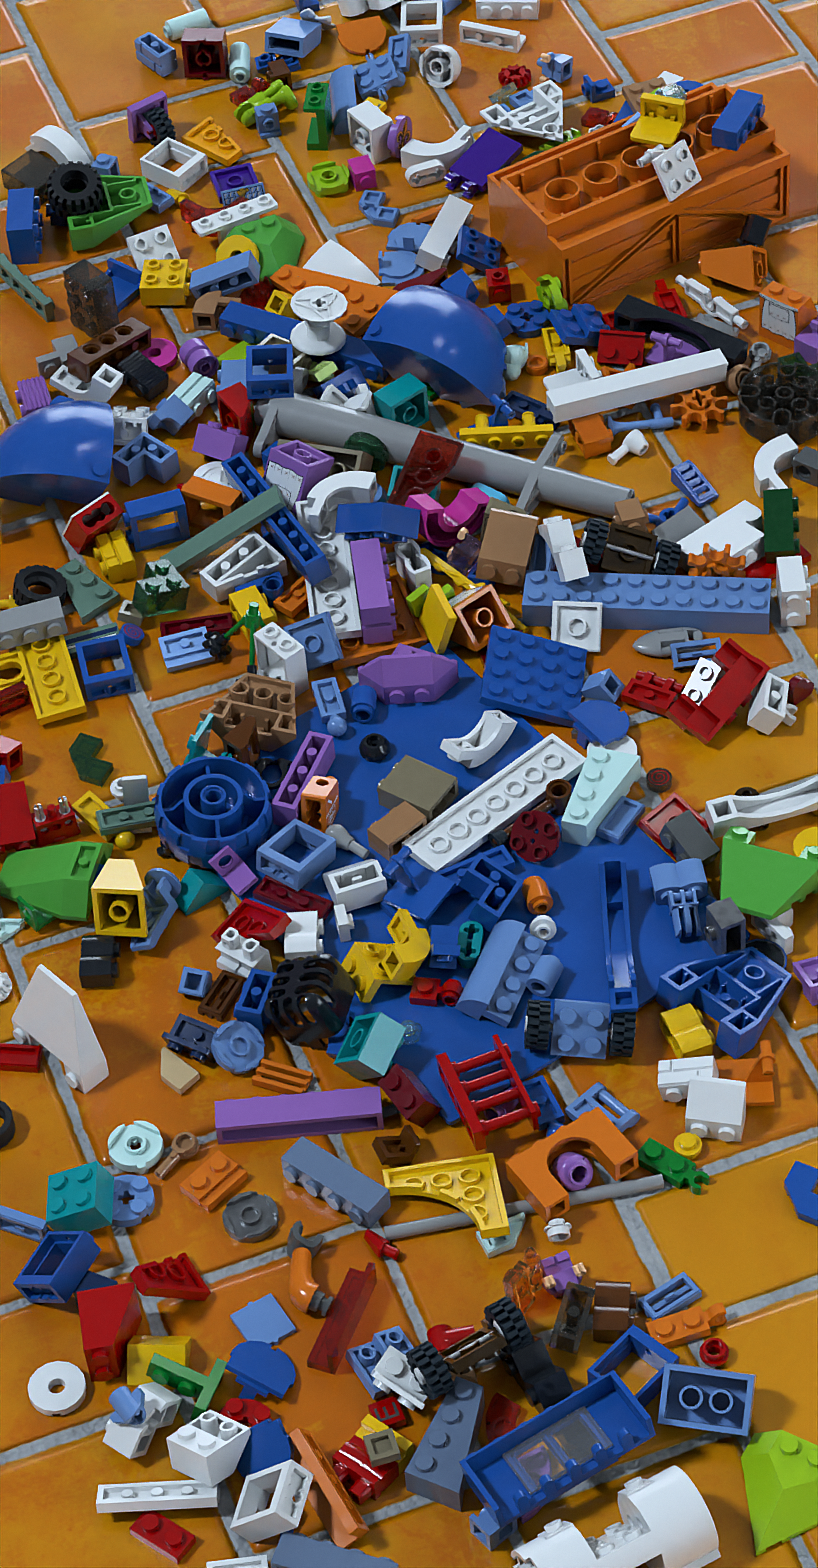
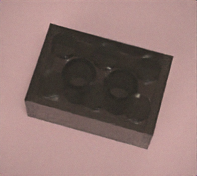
(90, 298)

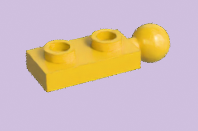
(86, 810)

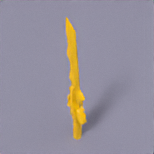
(461, 580)

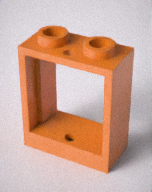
(203, 490)

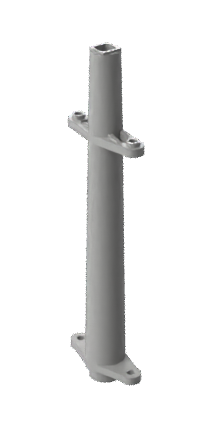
(534, 481)

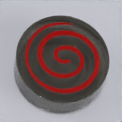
(659, 780)

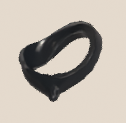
(283, 765)

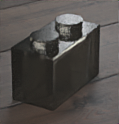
(572, 1317)

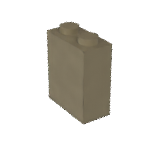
(420, 786)

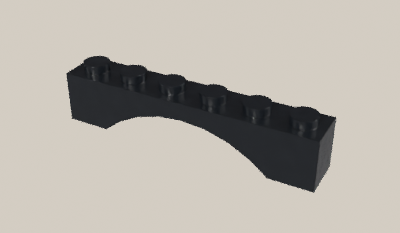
(645, 317)

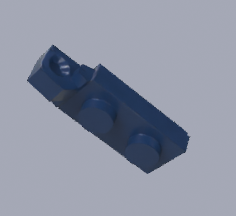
(522, 403)

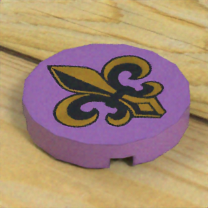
(399, 135)

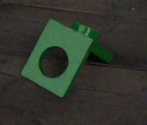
(33, 917)

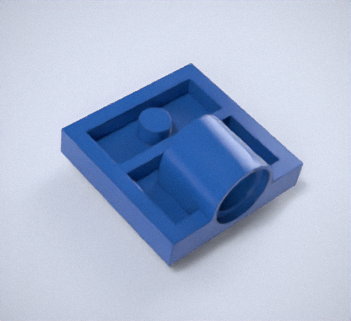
(477, 249)

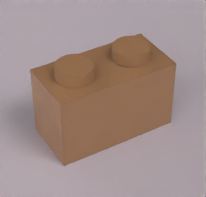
(394, 828)

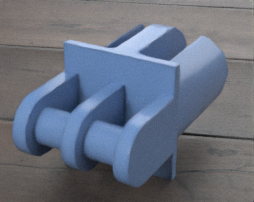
(684, 910)

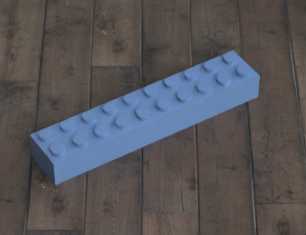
(655, 601)

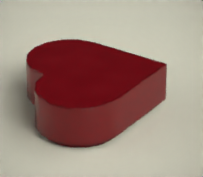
(799, 689)

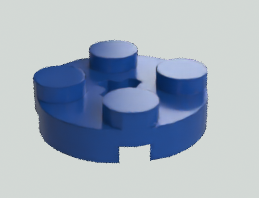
(531, 310)

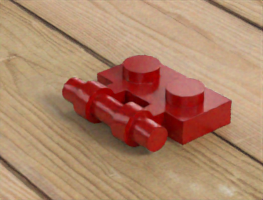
(652, 692)

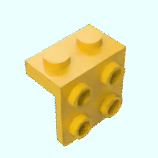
(659, 120)
(365, 968)

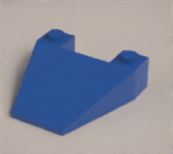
(732, 988)

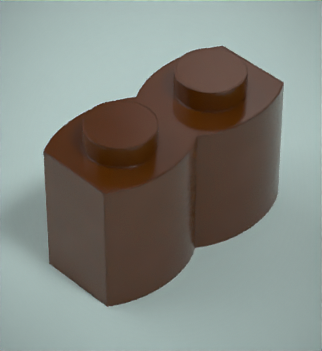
(612, 1310)

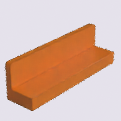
(327, 1492)

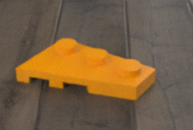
(212, 141)

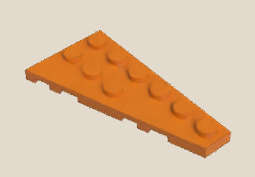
(362, 298)

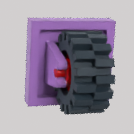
(150, 120)

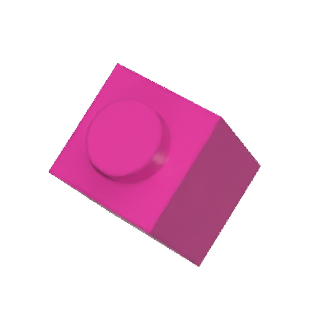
(362, 173)

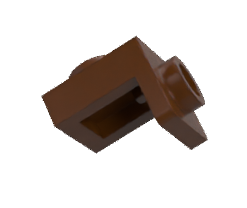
(397, 1149)

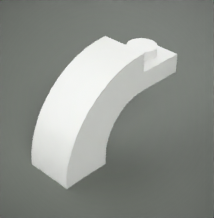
(482, 741)

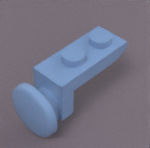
(159, 896)

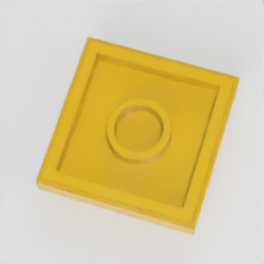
(437, 618)

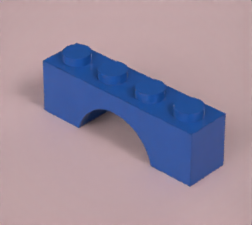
(464, 286)

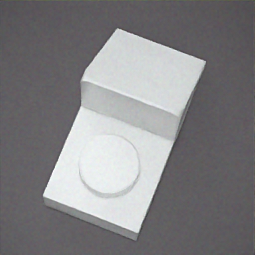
(777, 929)

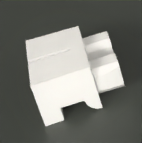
(241, 954)

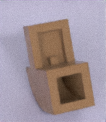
(209, 309)

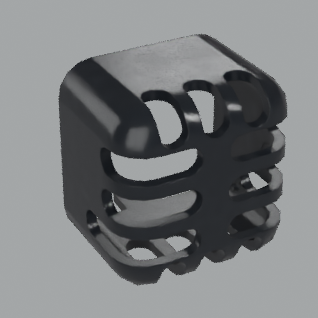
(296, 979)

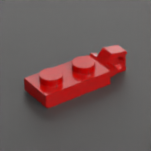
(667, 298)

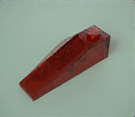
(425, 466)

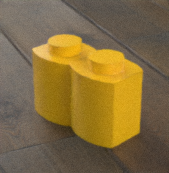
(686, 1032)

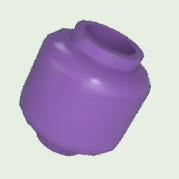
(572, 1171)

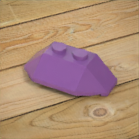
(409, 677)

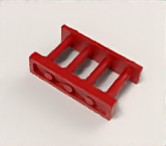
(469, 1110)

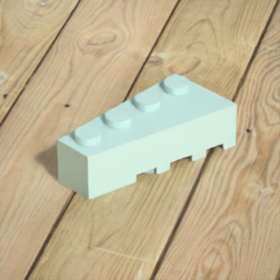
(599, 787)

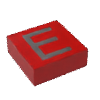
(388, 1412)

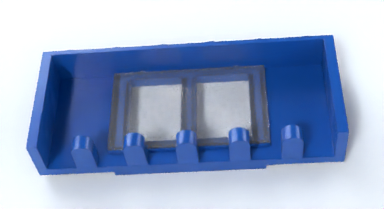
(557, 1449)

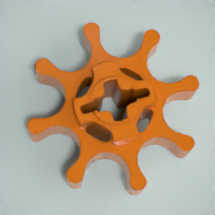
(699, 406)
(716, 563)

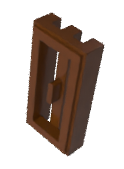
(214, 1011)

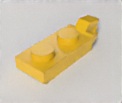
(556, 352)

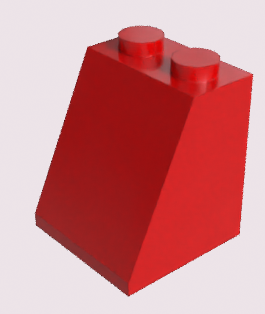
(107, 1324)

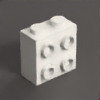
(792, 591)

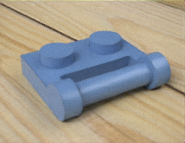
(587, 1102)

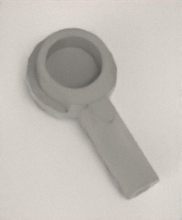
(759, 354)

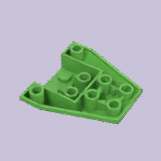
(55, 877)

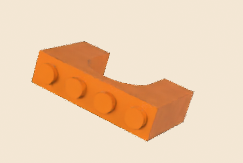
(589, 1135)

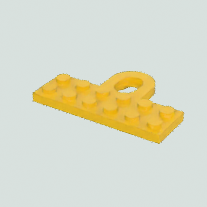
(48, 678)

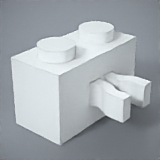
(770, 704)

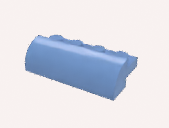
(501, 973)

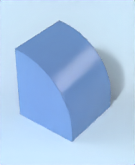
(603, 686)

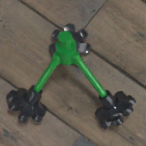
(219, 642)

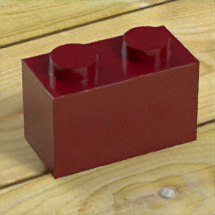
(409, 1095)

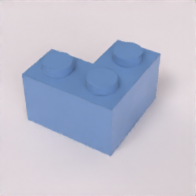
(143, 457)

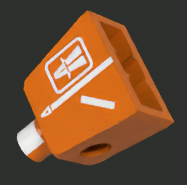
(322, 796)

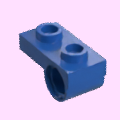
(270, 585)

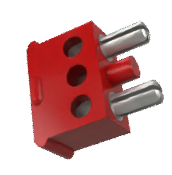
(54, 823)

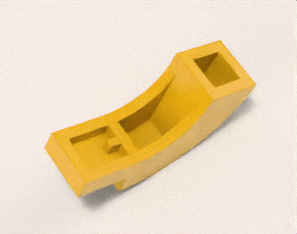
(409, 949)

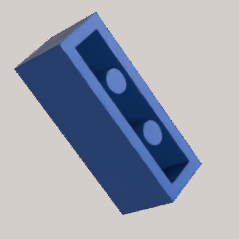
(737, 120)

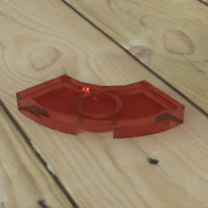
(501, 1416)

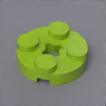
(338, 179)
(550, 293)

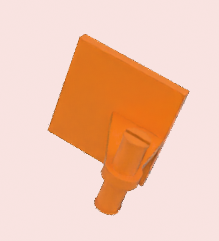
(756, 1074)

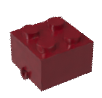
(205, 53)

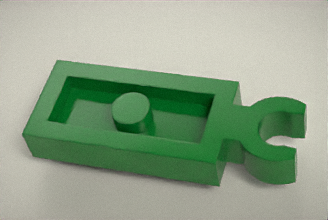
(673, 1167)

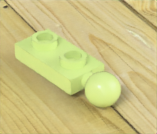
(322, 371)

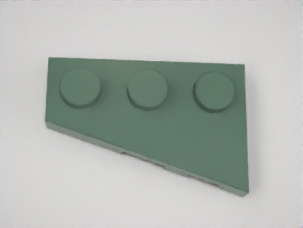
(87, 591)

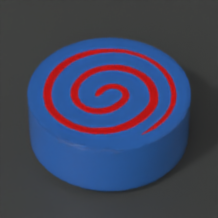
(132, 634)

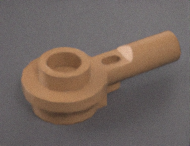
(183, 1147)

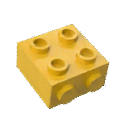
(165, 282)

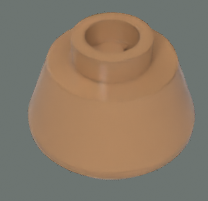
(734, 377)

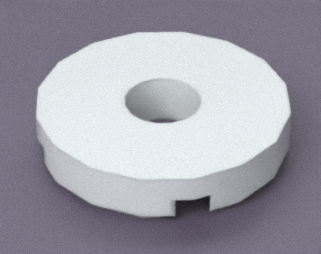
(57, 1374)

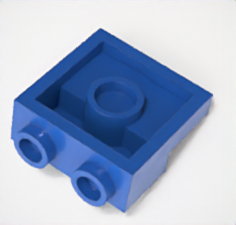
(579, 325)

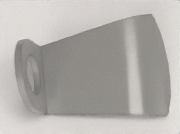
(679, 525)

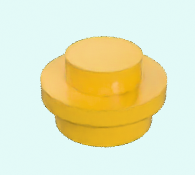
(688, 1145)

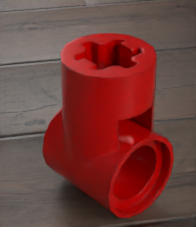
(444, 1336)

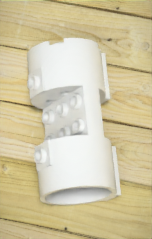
(662, 1527)

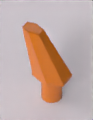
(428, 216)

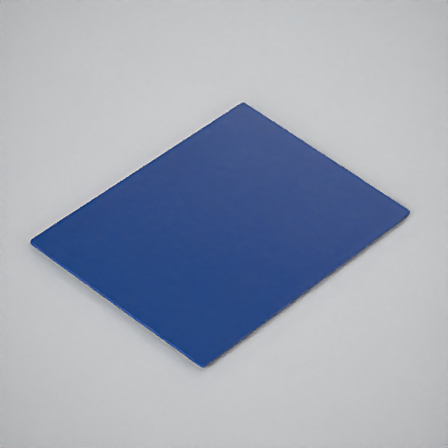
(569, 874)

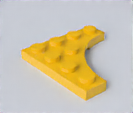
(463, 1182)

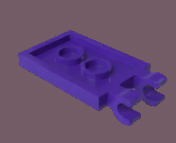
(486, 155)

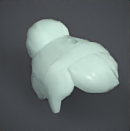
(515, 360)

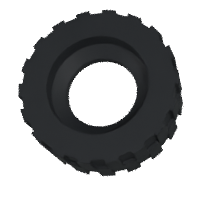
(39, 576)

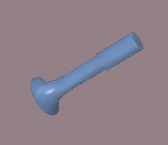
(656, 423)

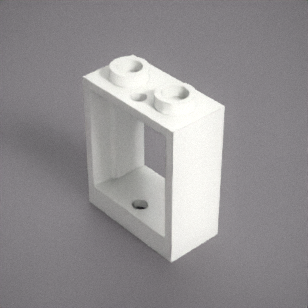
(431, 33)
(193, 169)
(281, 657)
(284, 1514)

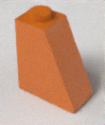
(736, 265)

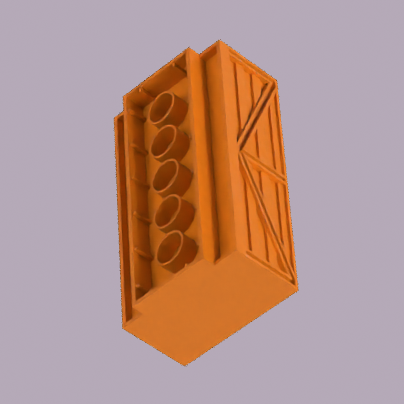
(608, 223)

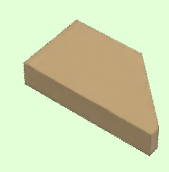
(176, 1072)

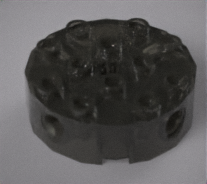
(779, 401)

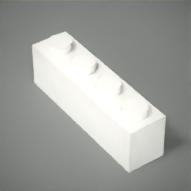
(444, 234)

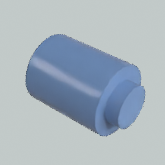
(544, 975)

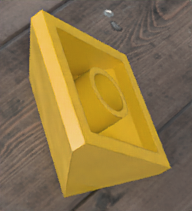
(142, 1348)

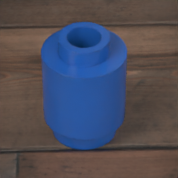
(363, 703)

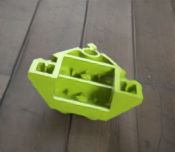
(780, 1487)

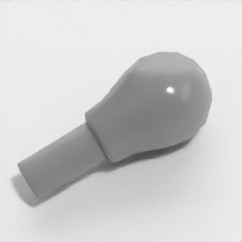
(346, 841)

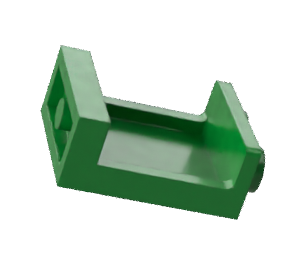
(319, 102)

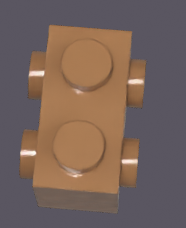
(630, 514)

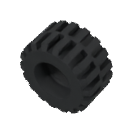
(74, 177)

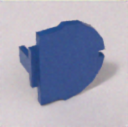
(599, 722)
(261, 1369)
(265, 1447)

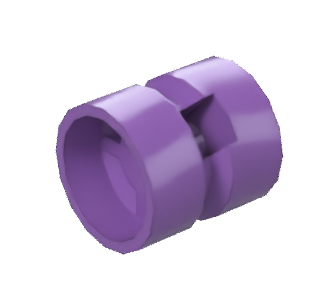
(198, 357)

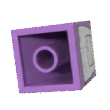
(296, 471)

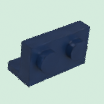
(191, 1037)

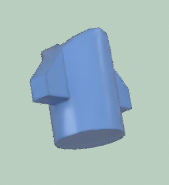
(128, 1406)

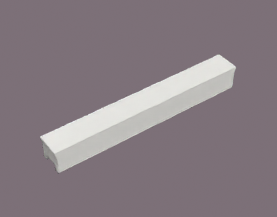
(637, 385)

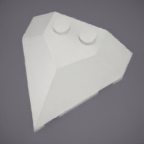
(536, 119)

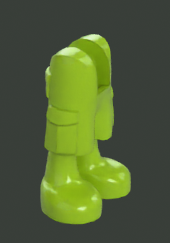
(275, 93)

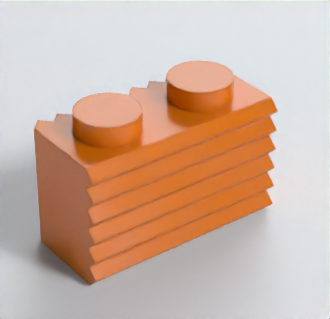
(591, 434)

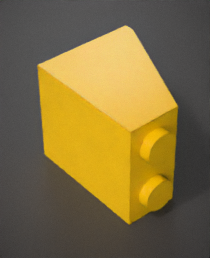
(119, 900)

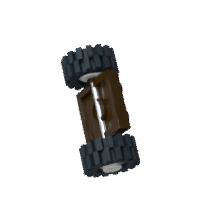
(627, 550)
(506, 1332)

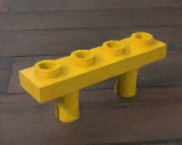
(508, 437)

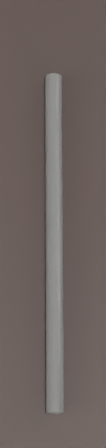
(575, 1197)

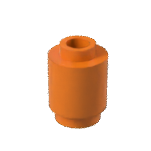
(536, 895)

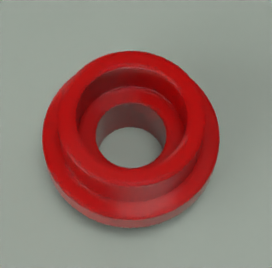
(714, 1345)

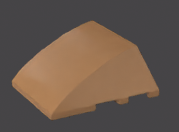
(264, 698)

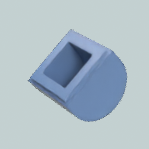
(195, 982)

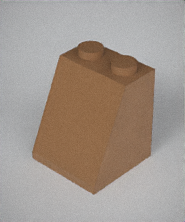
(507, 547)

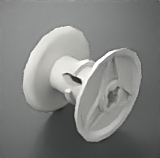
(318, 309)

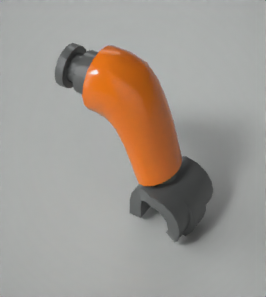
(302, 1288)

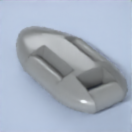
(658, 642)

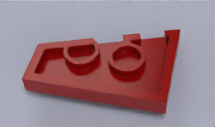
(254, 922)
(170, 1279)

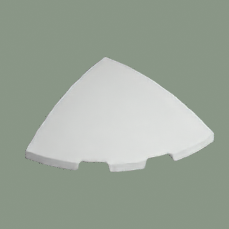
(338, 261)

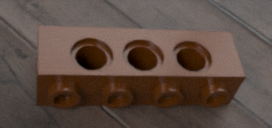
(108, 348)

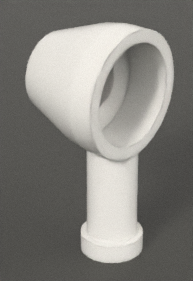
(633, 443)

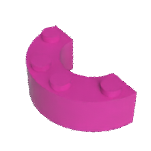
(443, 524)

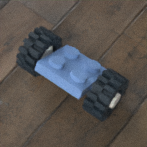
(579, 1029)

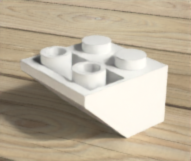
(356, 884)
(208, 1447)

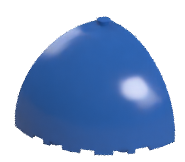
(440, 343)
(58, 453)

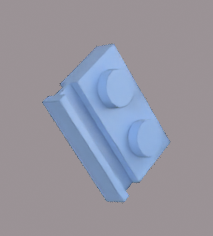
(184, 649)

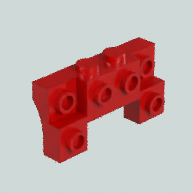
(719, 705)

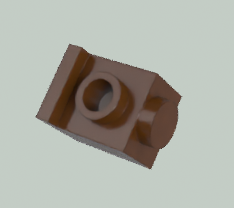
(278, 70)

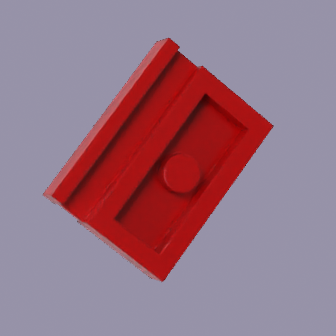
(621, 347)

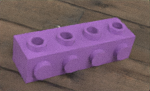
(312, 760)

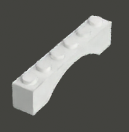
(760, 809)

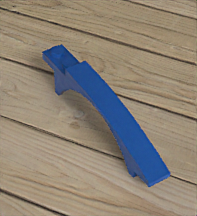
(617, 935)

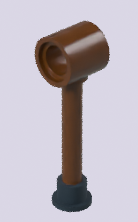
(556, 800)

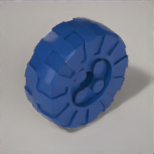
(213, 806)

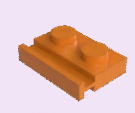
(213, 1181)

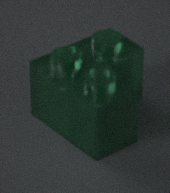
(160, 590)

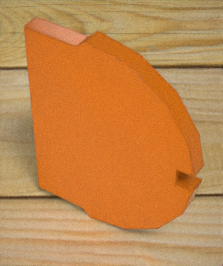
(362, 35)

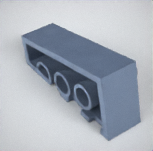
(450, 1438)

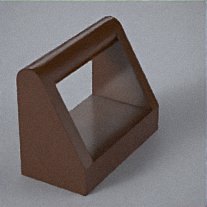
(239, 739)

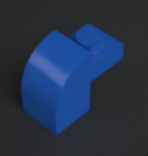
(444, 946)

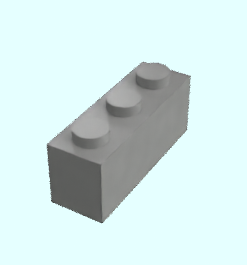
(31, 623)

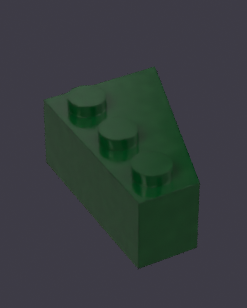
(780, 524)

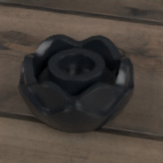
(374, 747)

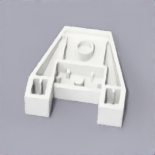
(56, 1019)

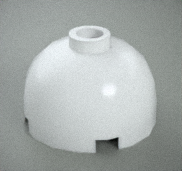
(440, 65)

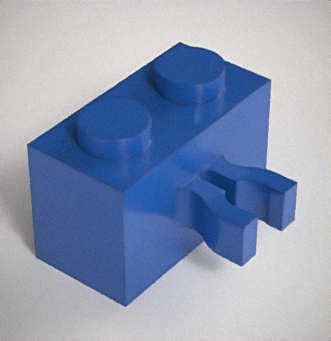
(344, 382)

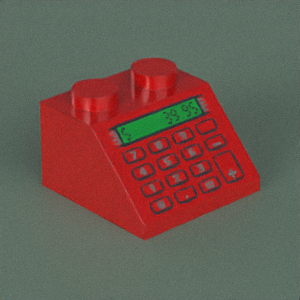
(237, 410)

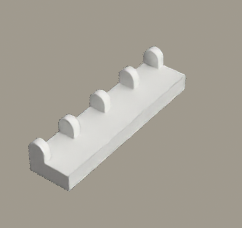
(156, 1496)

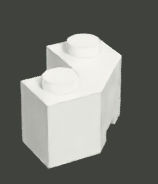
(160, 1410)

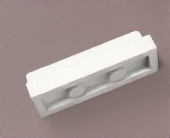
(491, 36)

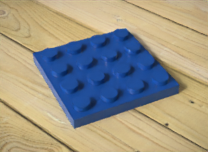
(532, 675)

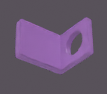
(235, 873)

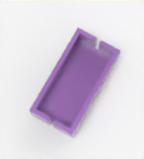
(373, 590)

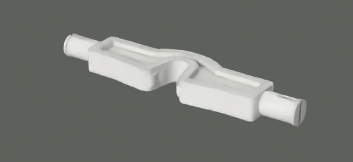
(717, 307)

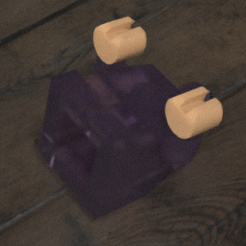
(464, 555)

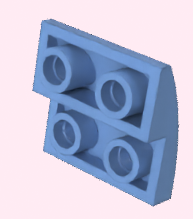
(366, 1356)

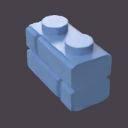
(156, 54)

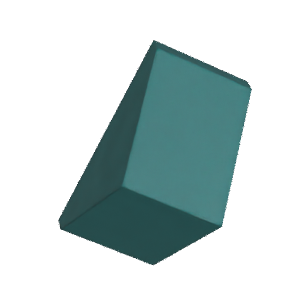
(198, 889)

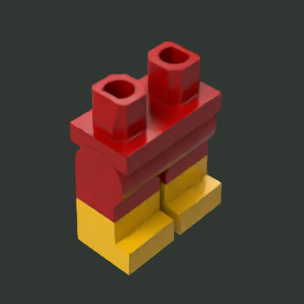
(353, 1464)

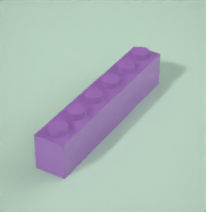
(298, 1115)

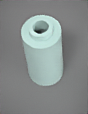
(175, 27)
(239, 62)

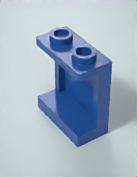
(125, 282)

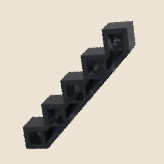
(535, 1373)

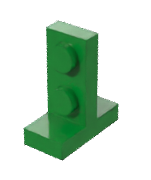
(187, 1380)

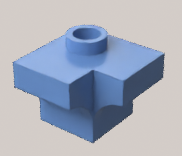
(170, 415)

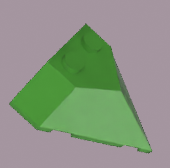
(276, 241)

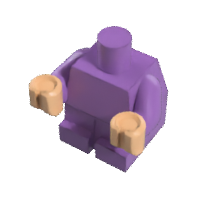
(559, 1271)

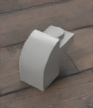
(51, 362)

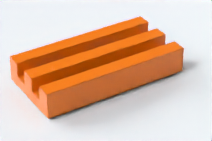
(284, 1074)

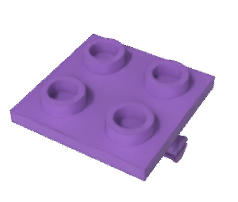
(668, 348)

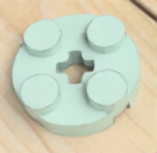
(140, 1159)

